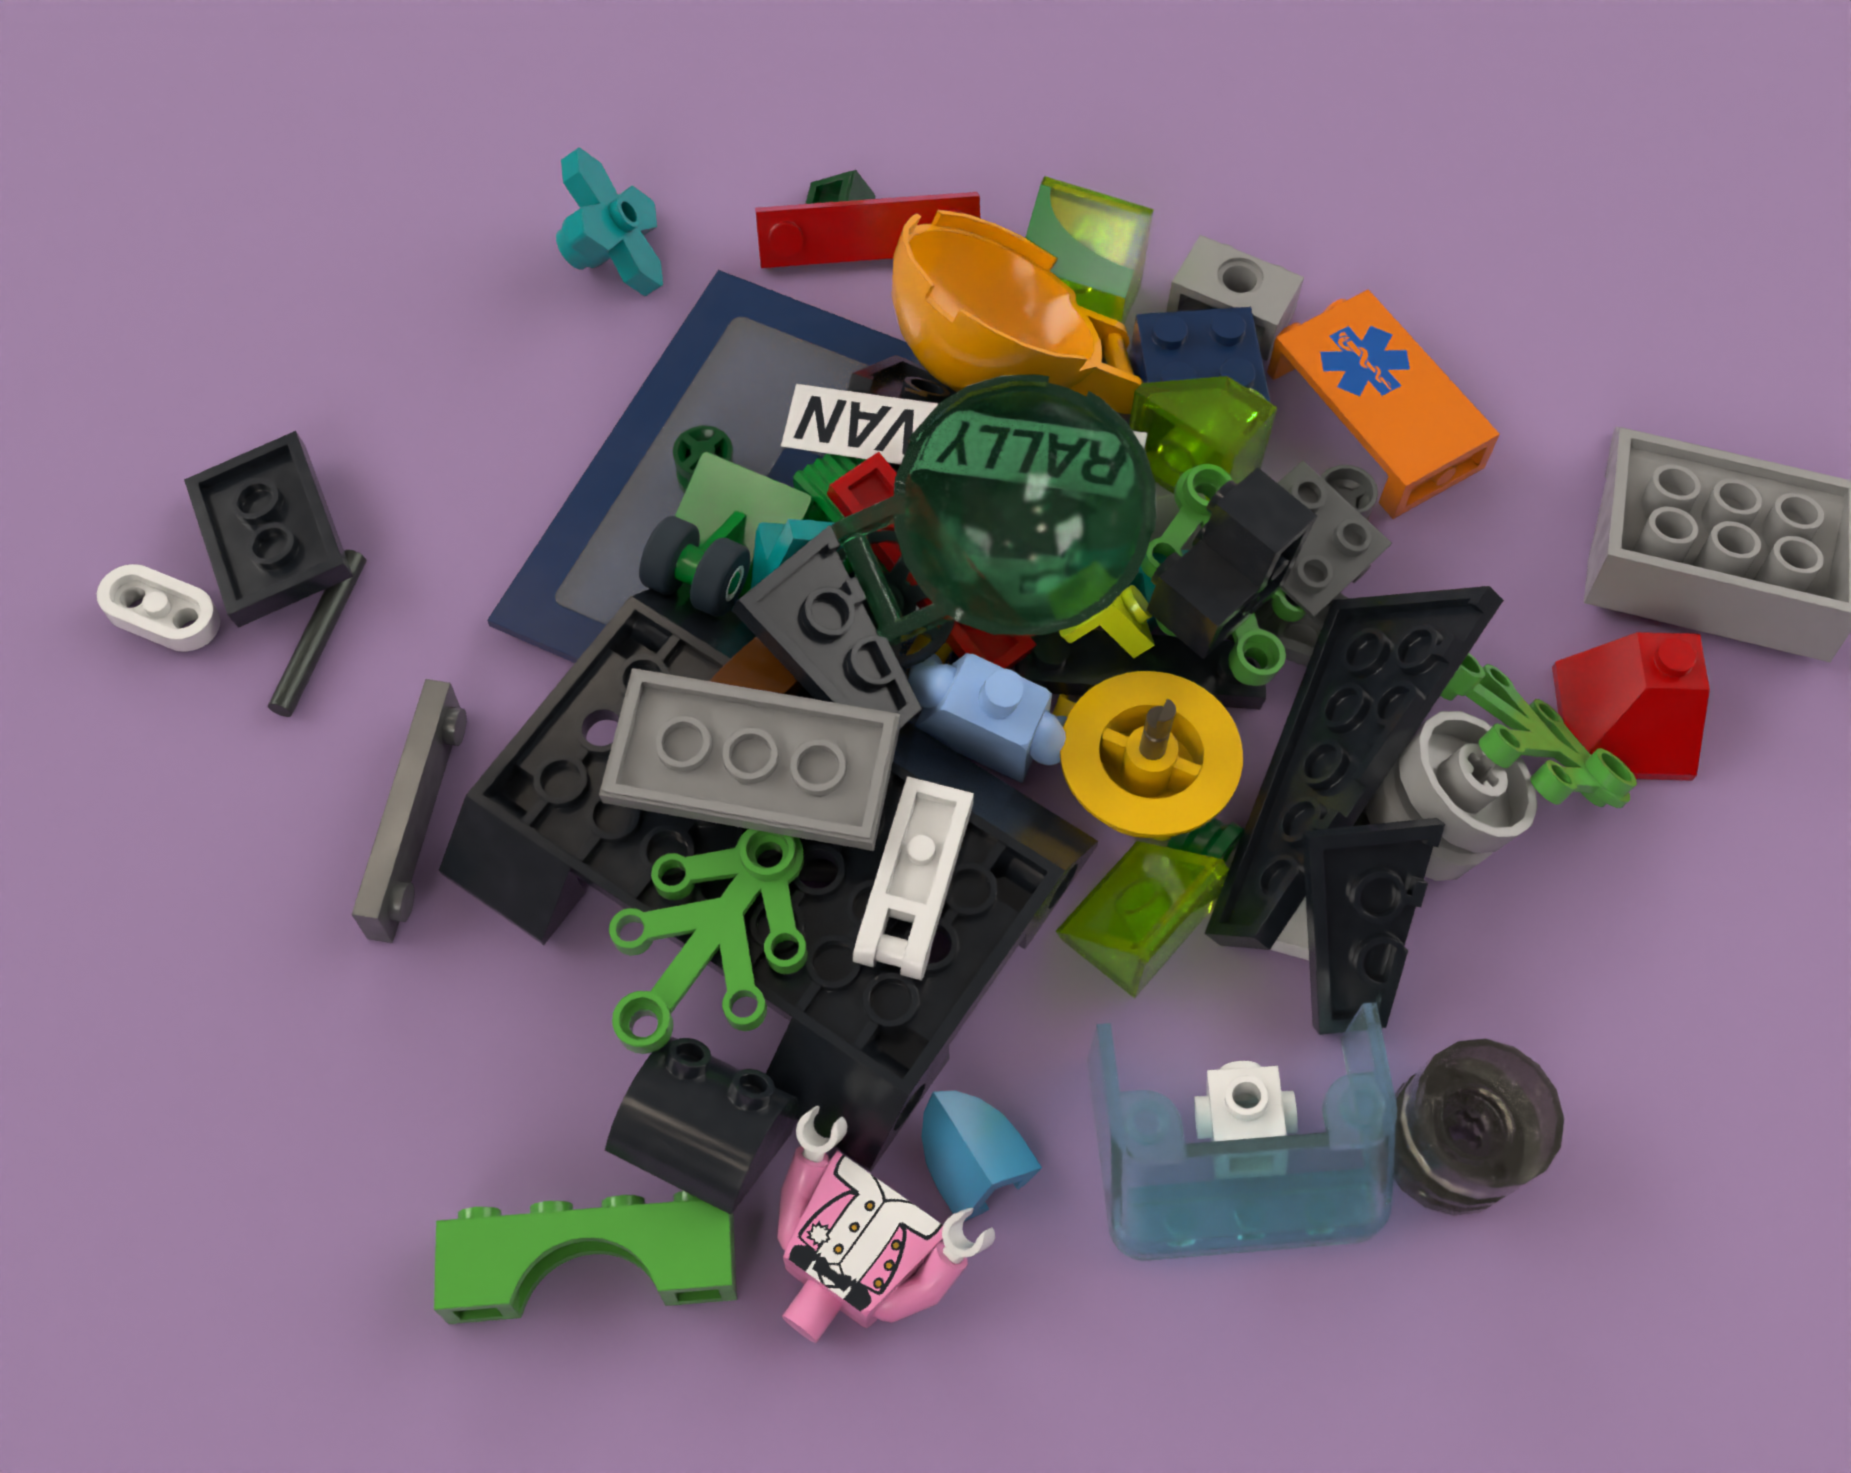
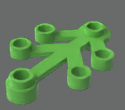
(1248, 638)
(1539, 733)
(714, 926)

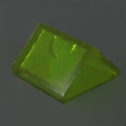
(1143, 912)

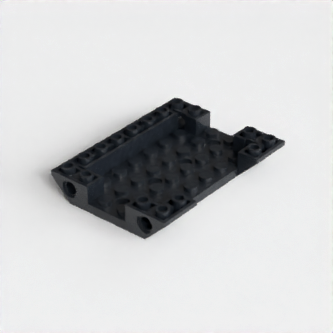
(857, 1034)

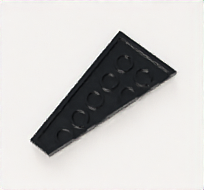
(1352, 717)

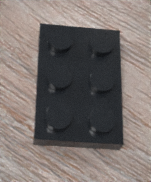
(267, 529)

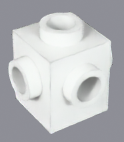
(1244, 1104)

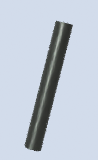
(314, 640)

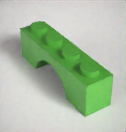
(495, 1261)

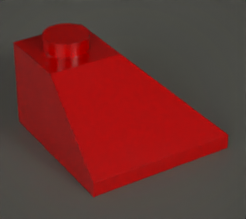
(1639, 701)

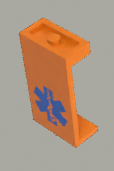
(1388, 398)

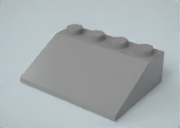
(1724, 545)

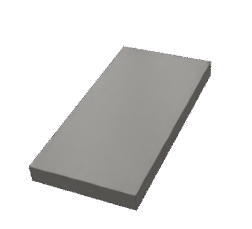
(751, 759)

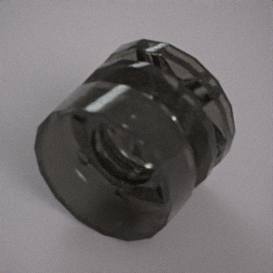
(1501, 1109)

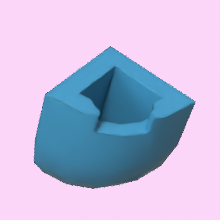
(972, 1150)

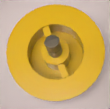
(1151, 754)

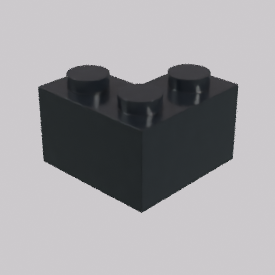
(1233, 562)

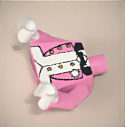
(860, 1241)

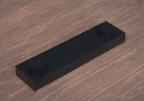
(1097, 657)

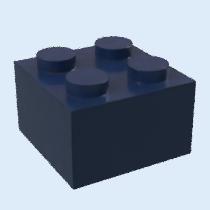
(1198, 346)

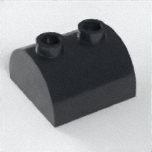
(701, 1123)

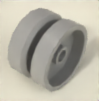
(1453, 780)

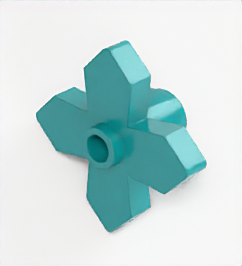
(608, 225)

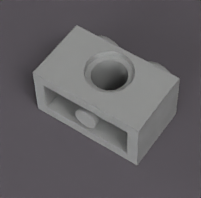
(1228, 278)

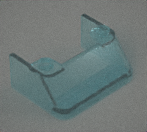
(1254, 1191)

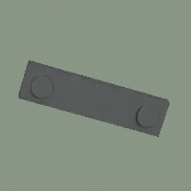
(386, 887)

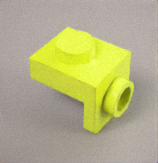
(1123, 620)

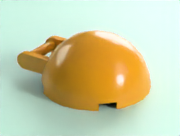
(989, 307)

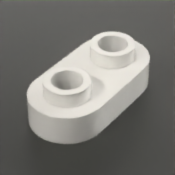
(164, 607)

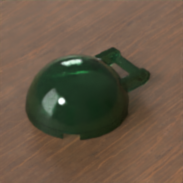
(1010, 512)

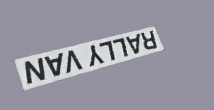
(856, 423)

